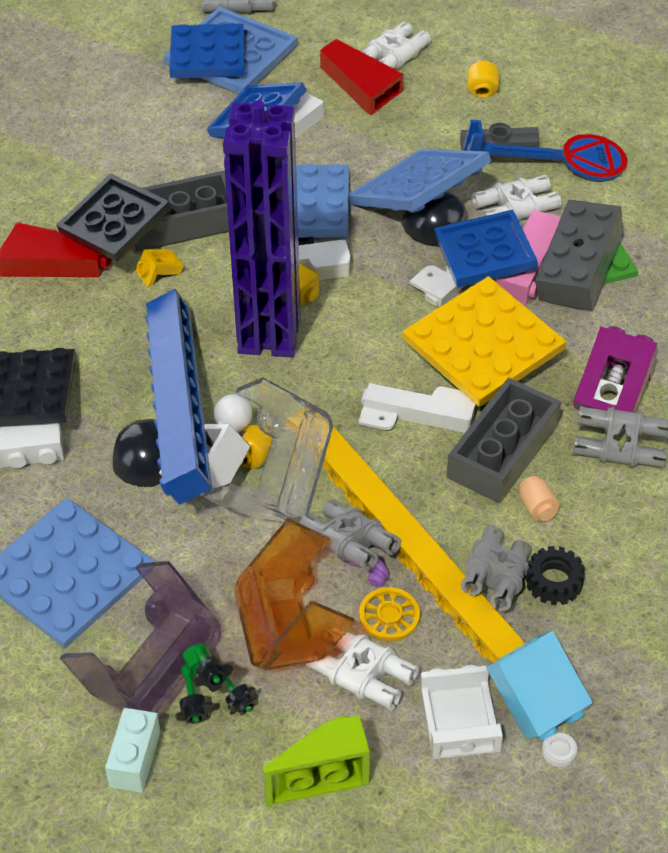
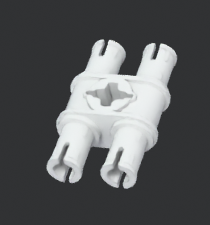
(395, 47)
(518, 196)
(363, 668)

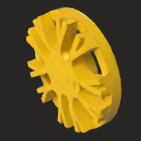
(389, 614)

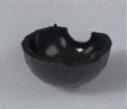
(436, 213)
(137, 454)

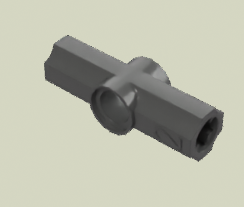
(503, 134)

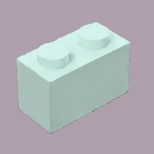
(132, 750)

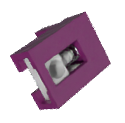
(623, 356)

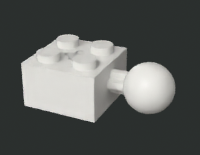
(224, 444)

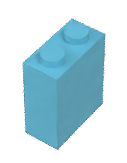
(540, 686)

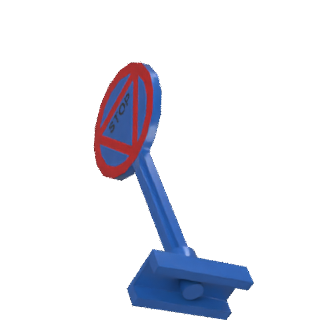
(584, 154)

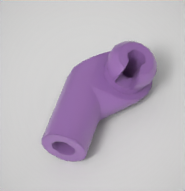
(378, 573)

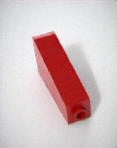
(360, 75)
(47, 253)

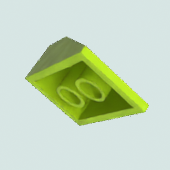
(320, 763)

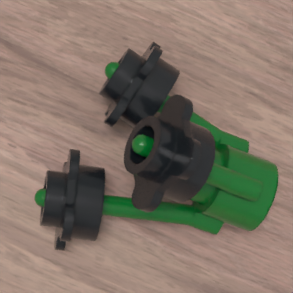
(213, 674)

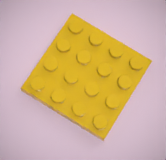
(483, 340)

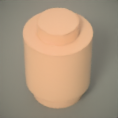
(538, 498)

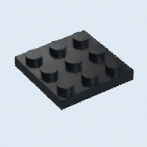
(114, 217)

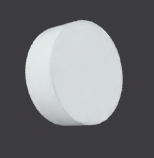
(559, 749)

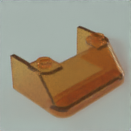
(270, 604)

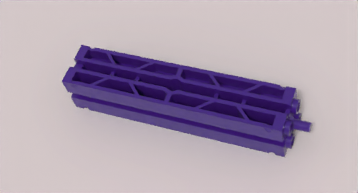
(263, 226)

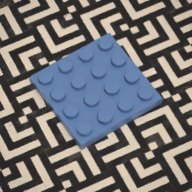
(262, 49)
(419, 179)
(322, 200)
(67, 572)

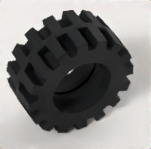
(553, 590)

